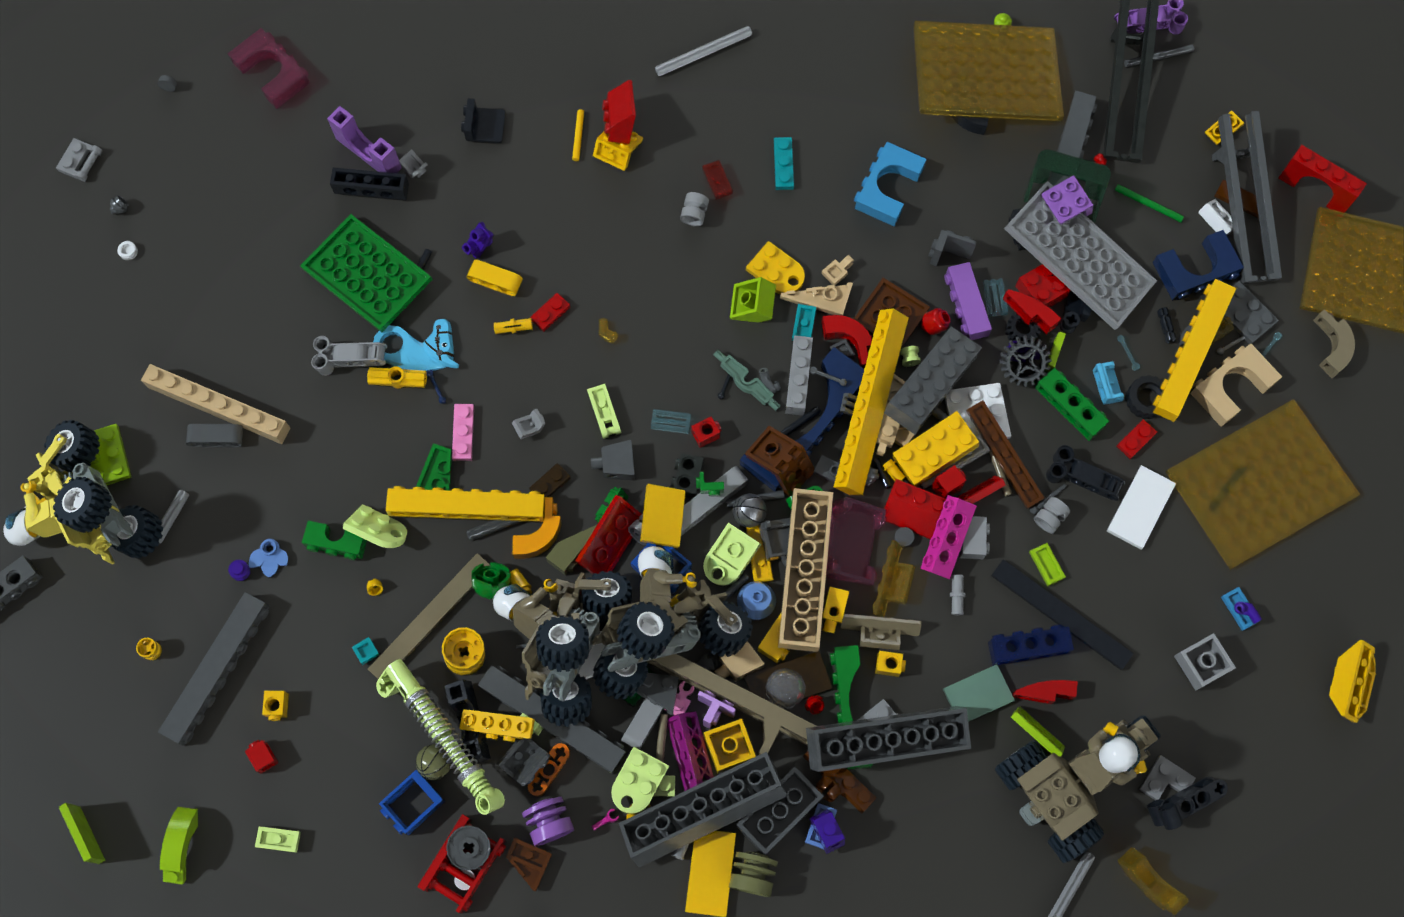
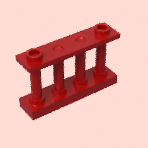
(441, 863)

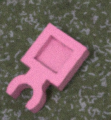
(681, 701)

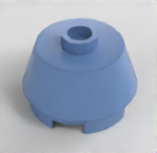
(757, 600)

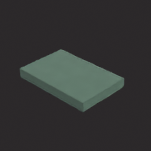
(980, 693)

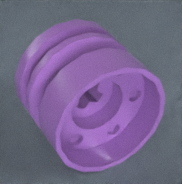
(548, 822)

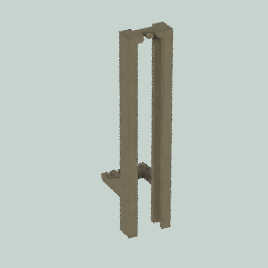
(772, 716)

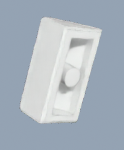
(1217, 216)

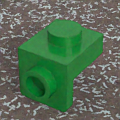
(710, 488)

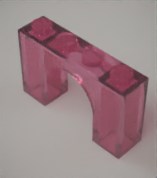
(262, 47)

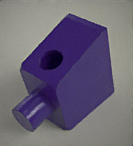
(828, 831)

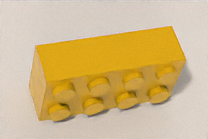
(935, 449)

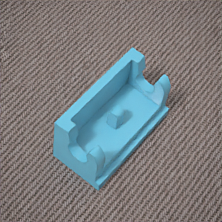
(1107, 383)

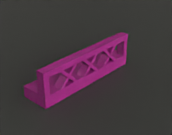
(686, 752)

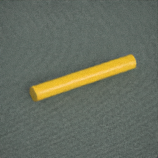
(578, 135)

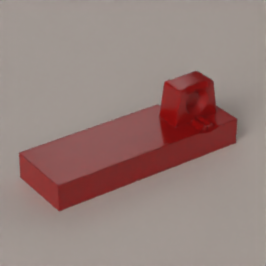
(982, 490)

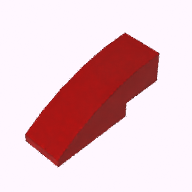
(1032, 310)
(1048, 691)

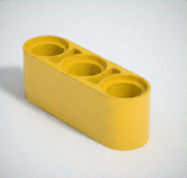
(494, 277)

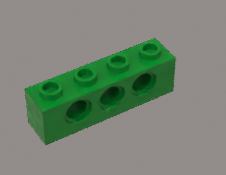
(1073, 414)

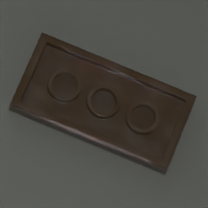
(808, 666)

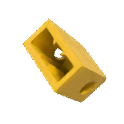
(836, 599)

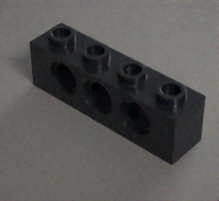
(369, 183)

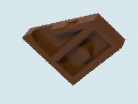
(529, 861)

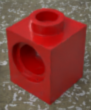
(704, 439)
(261, 756)

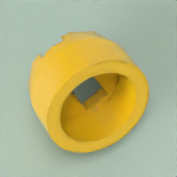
(372, 590)

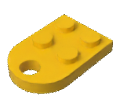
(777, 268)

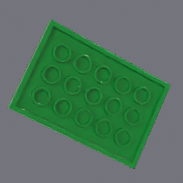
(366, 273)

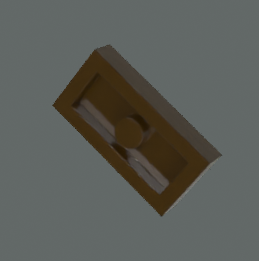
(551, 481)

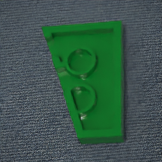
(437, 469)

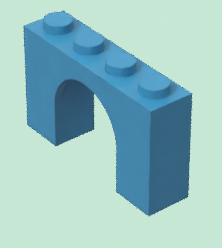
(890, 160)

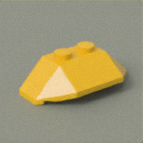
(1354, 680)

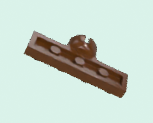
(846, 784)

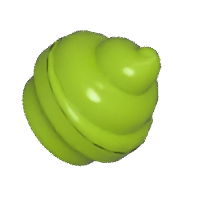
(1003, 19)

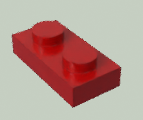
(550, 312)
(1136, 439)

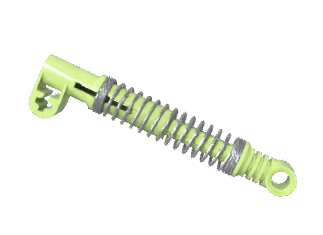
(399, 679)

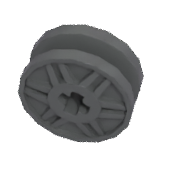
(468, 860)

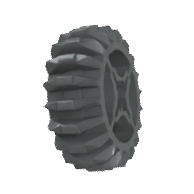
(1038, 370)

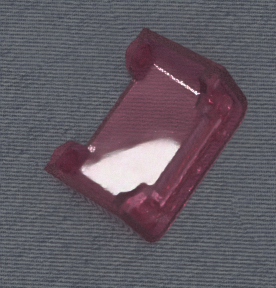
(852, 540)

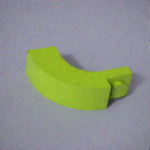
(176, 843)

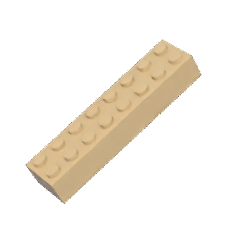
(805, 570)

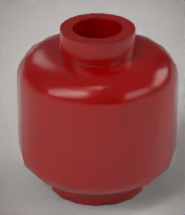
(935, 321)

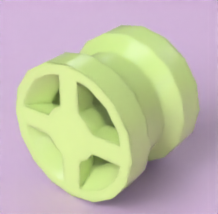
(910, 356)

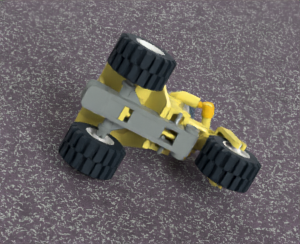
(81, 502)

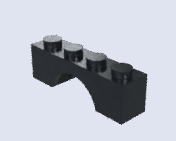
(461, 697)

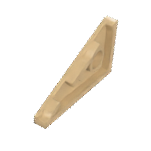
(825, 299)

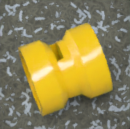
(145, 646)

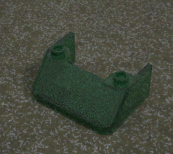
(1095, 174)

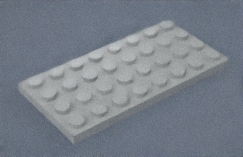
(1082, 259)

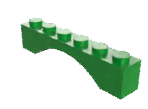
(846, 663)

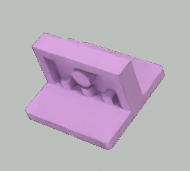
(715, 709)

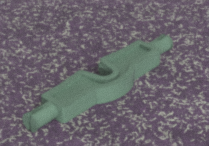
(753, 387)

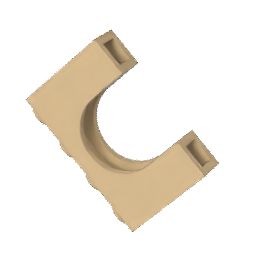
(1246, 362)

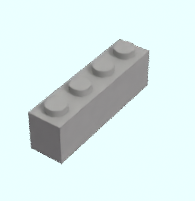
(799, 375)

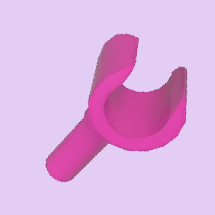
(605, 820)

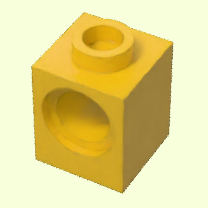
(881, 667)
(271, 697)

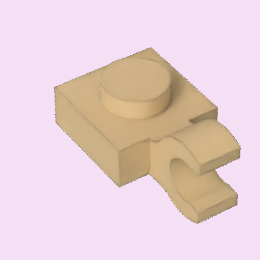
(837, 271)

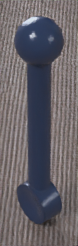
(430, 374)

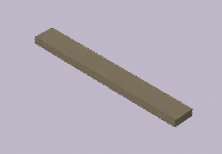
(428, 618)

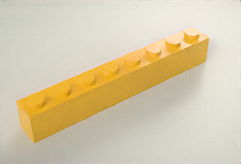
(1194, 350)
(465, 504)

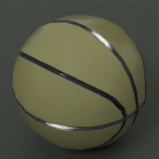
(431, 763)

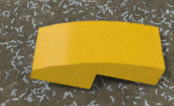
(1214, 133)

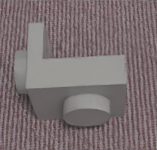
(413, 164)
(529, 424)

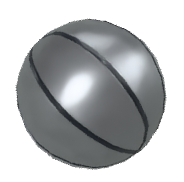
(749, 510)

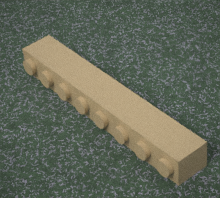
(215, 404)

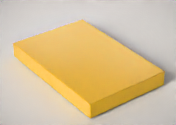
(662, 516)

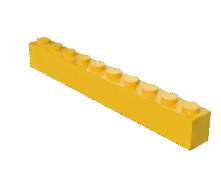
(871, 402)

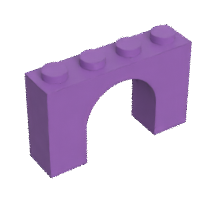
(379, 155)

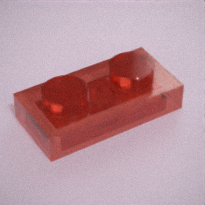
(717, 179)

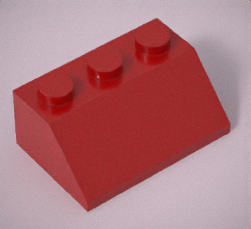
(619, 113)
(913, 508)

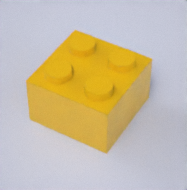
(729, 745)

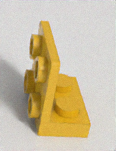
(616, 153)

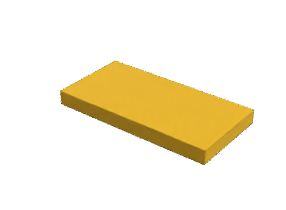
(710, 874)

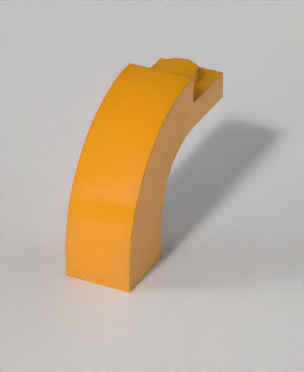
(538, 542)

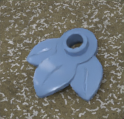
(268, 560)

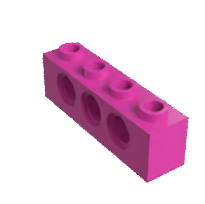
(949, 545)

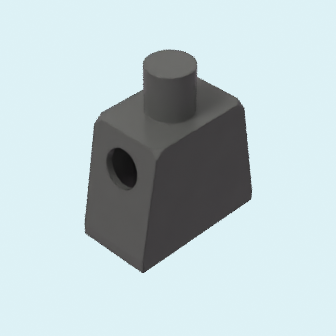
(616, 461)

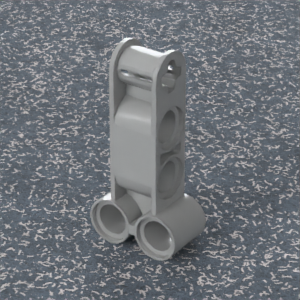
(346, 355)

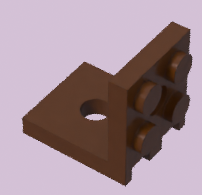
(787, 462)

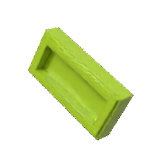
(1055, 350)
(1047, 564)

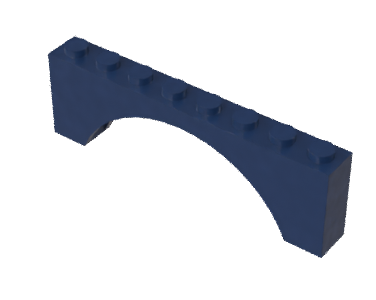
(833, 364)

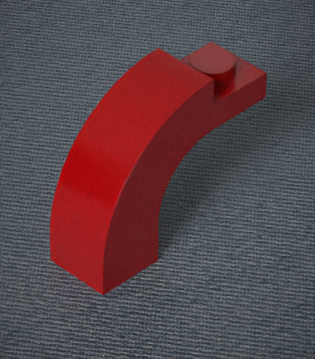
(847, 328)

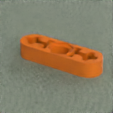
(562, 760)

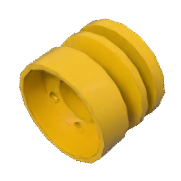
(460, 641)

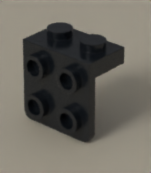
(482, 123)

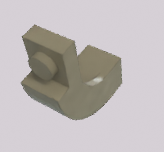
(1342, 343)

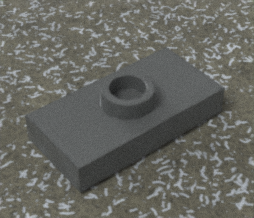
(827, 468)

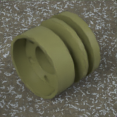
(753, 874)

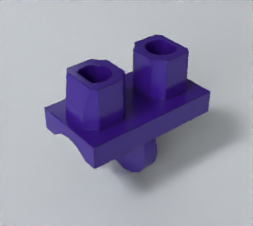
(478, 241)

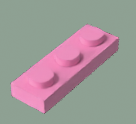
(463, 432)

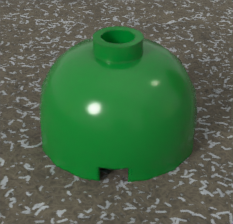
(490, 579)

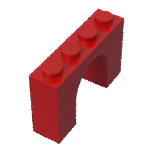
(1343, 184)

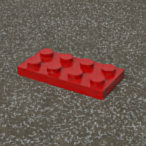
(609, 537)

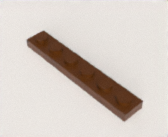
(1005, 454)

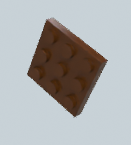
(890, 296)

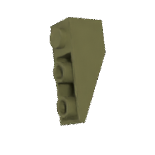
(567, 550)

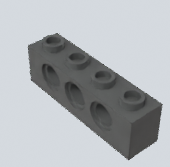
(28, 578)

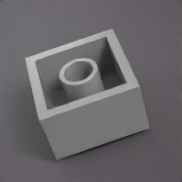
(1204, 661)

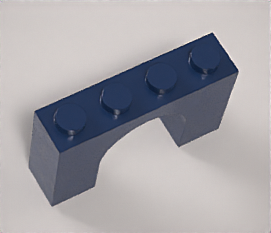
(1182, 283)

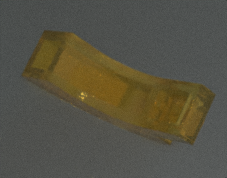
(1150, 883)

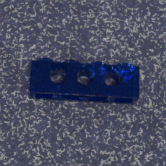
(1059, 634)

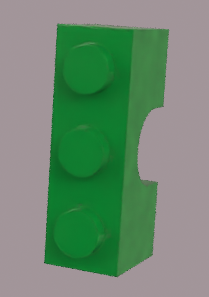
(317, 538)

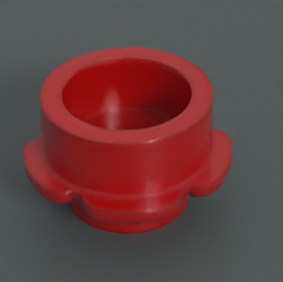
(815, 704)

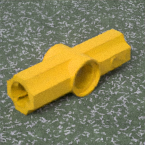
(385, 377)

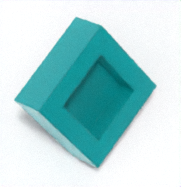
(365, 650)

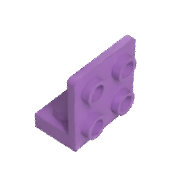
(1067, 200)

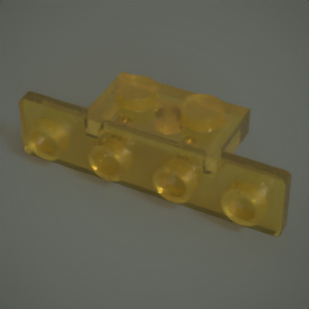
(895, 581)

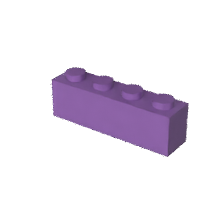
(967, 301)

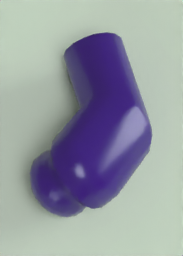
(1247, 609)

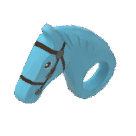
(432, 354)

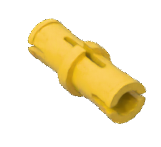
(526, 324)

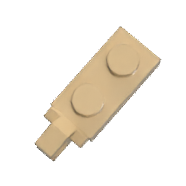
(887, 433)

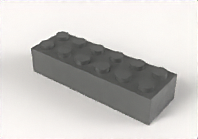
(932, 380)

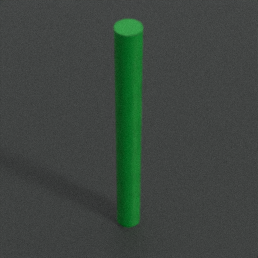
(1149, 203)

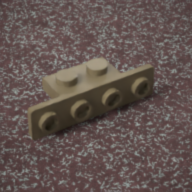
(880, 631)

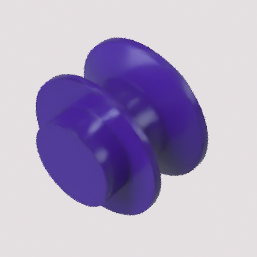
(239, 570)

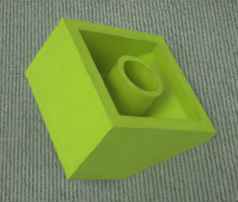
(753, 300)

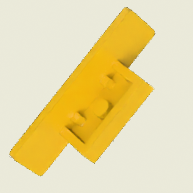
(496, 725)

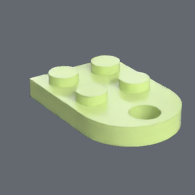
(376, 527)
(730, 554)
(638, 780)

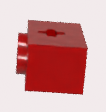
(949, 482)

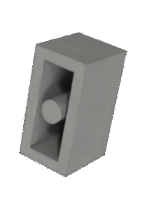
(975, 542)

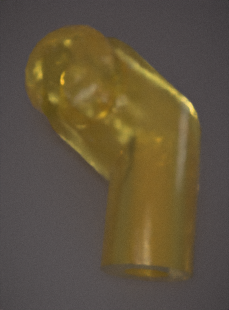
(605, 333)

